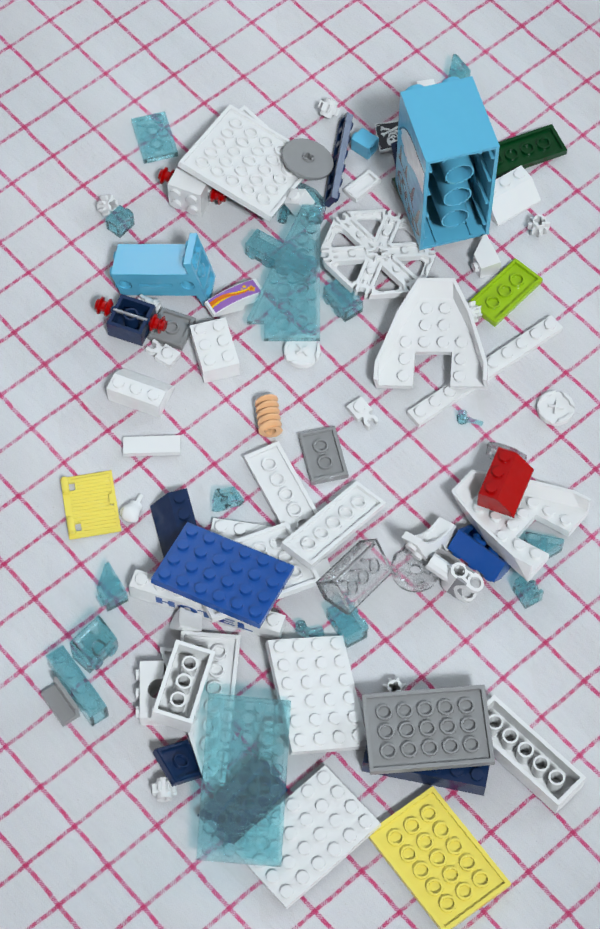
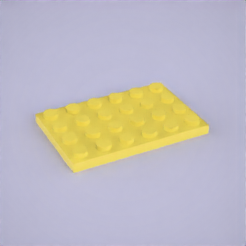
(439, 860)

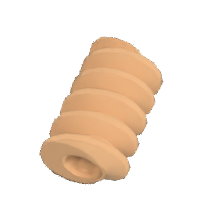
(268, 416)

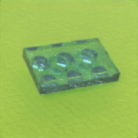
(154, 137)

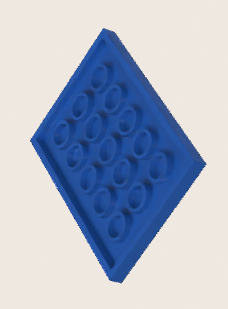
(222, 575)

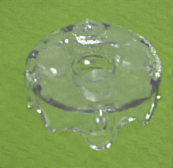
(407, 580)

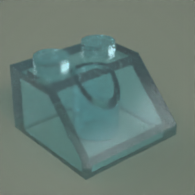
(93, 645)

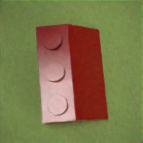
(505, 483)

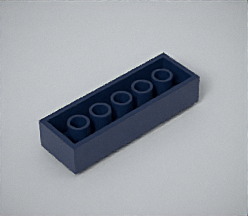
(463, 779)

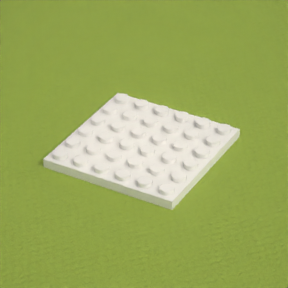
(243, 162)

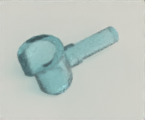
(462, 418)

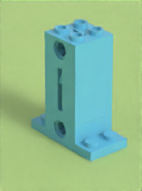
(164, 269)

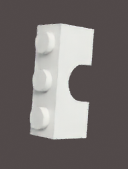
(150, 677)

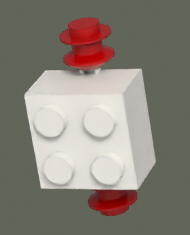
(188, 192)

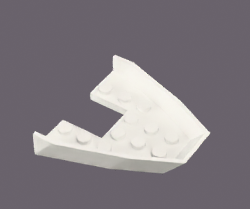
(432, 322)
(546, 503)

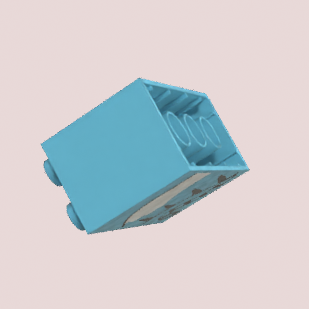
(446, 161)

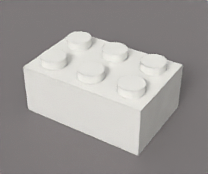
(214, 350)

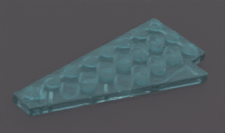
(291, 292)

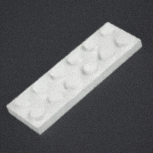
(281, 485)
(333, 525)

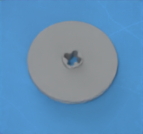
(307, 159)

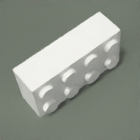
(182, 686)

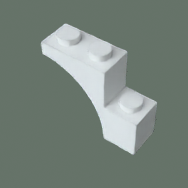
(433, 539)

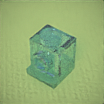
(527, 592)

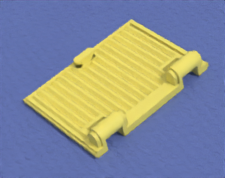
(90, 504)

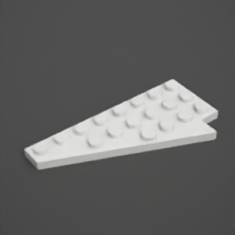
(220, 679)

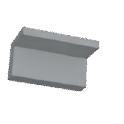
(60, 703)

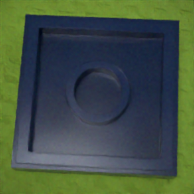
(178, 762)

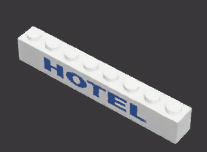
(143, 589)

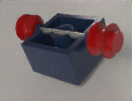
(130, 318)

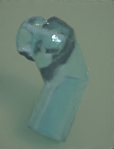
(283, 214)
(306, 632)

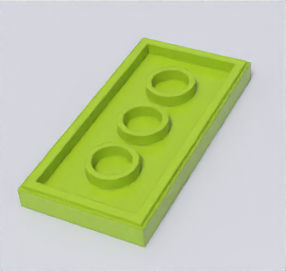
(506, 291)

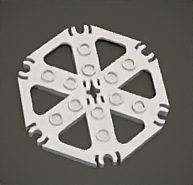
(365, 254)

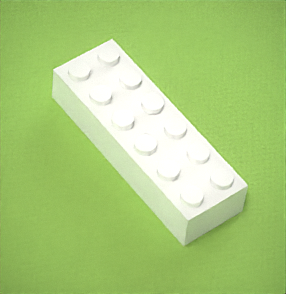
(532, 758)

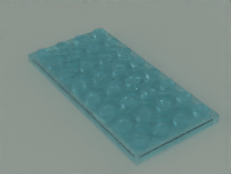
(244, 780)

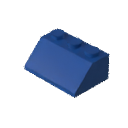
(478, 554)

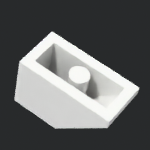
(485, 259)

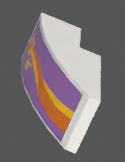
(233, 298)

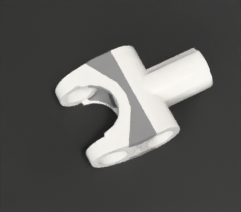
(455, 577)

